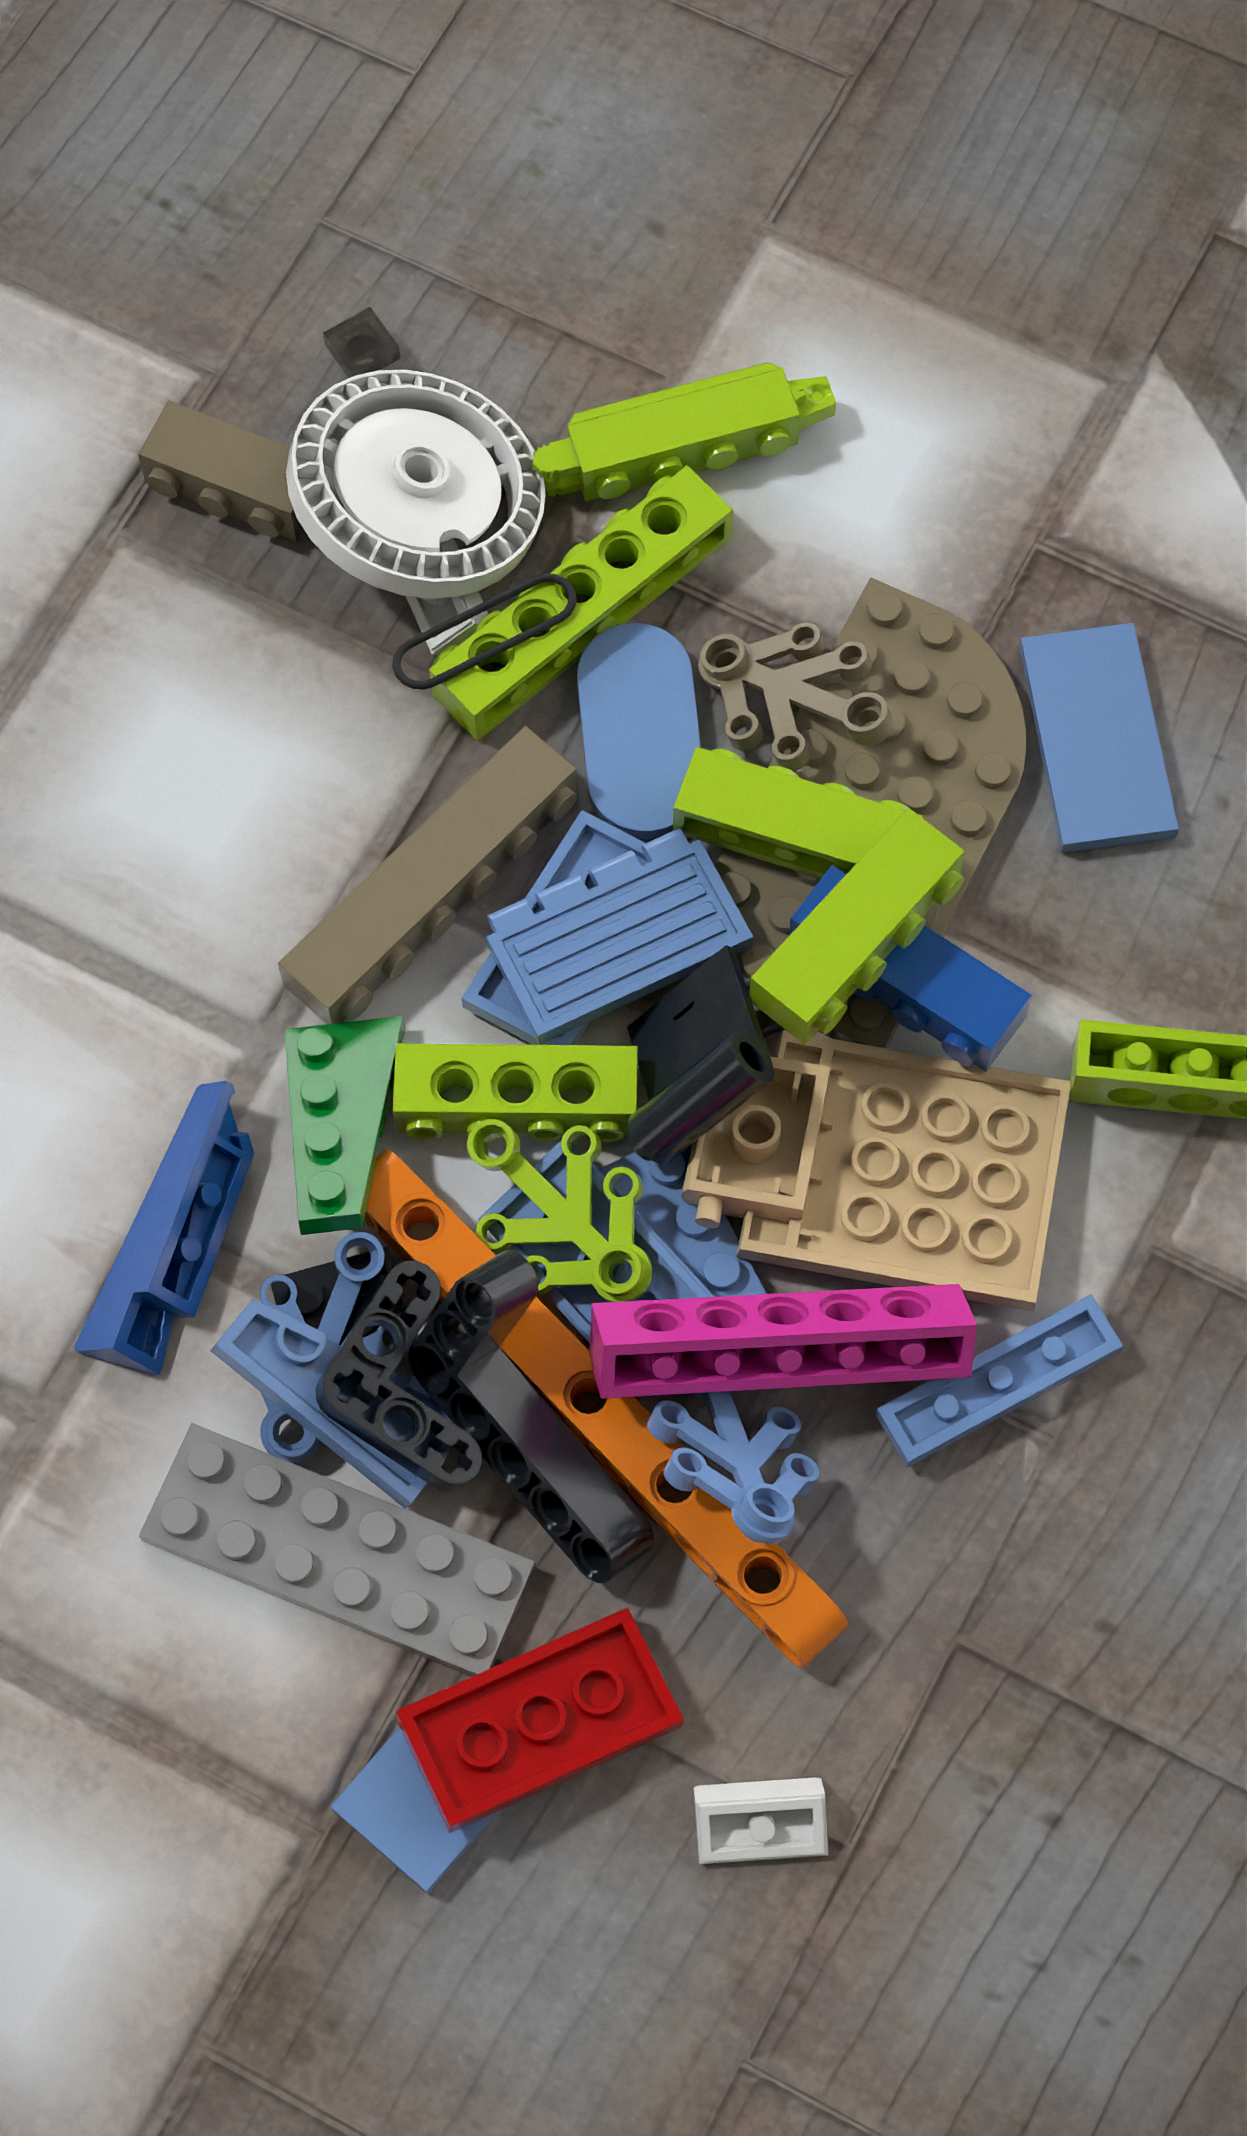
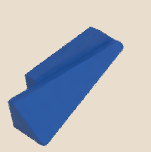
(172, 1237)

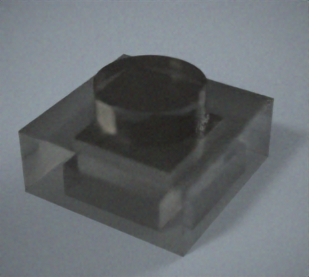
(361, 344)

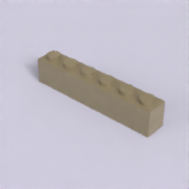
(430, 878)

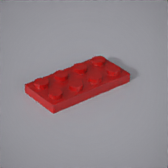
(538, 1719)

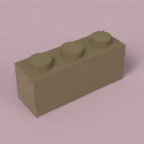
(220, 469)

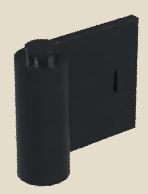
(696, 1058)

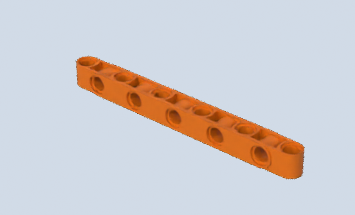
(794, 1615)

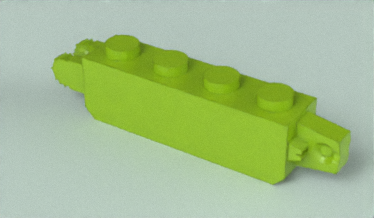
(690, 424)

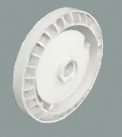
(413, 475)

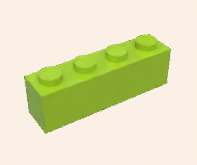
(778, 814)
(857, 927)

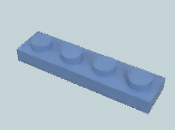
(1000, 1381)

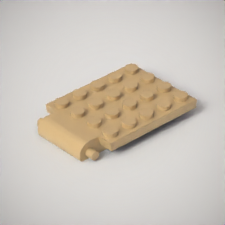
(889, 1169)

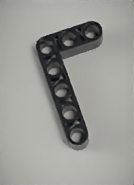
(516, 1428)

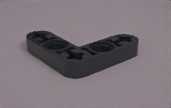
(372, 1379)

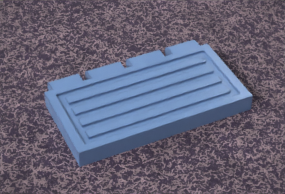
(616, 939)

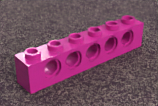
(781, 1340)

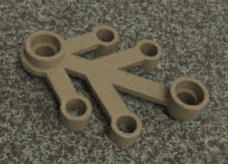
(791, 686)

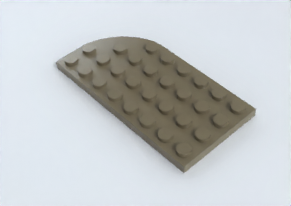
(948, 757)

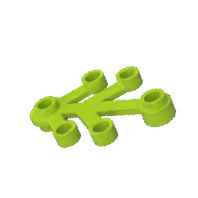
(568, 1218)

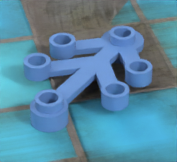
(333, 1324)
(757, 1508)

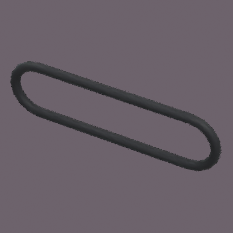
(422, 685)

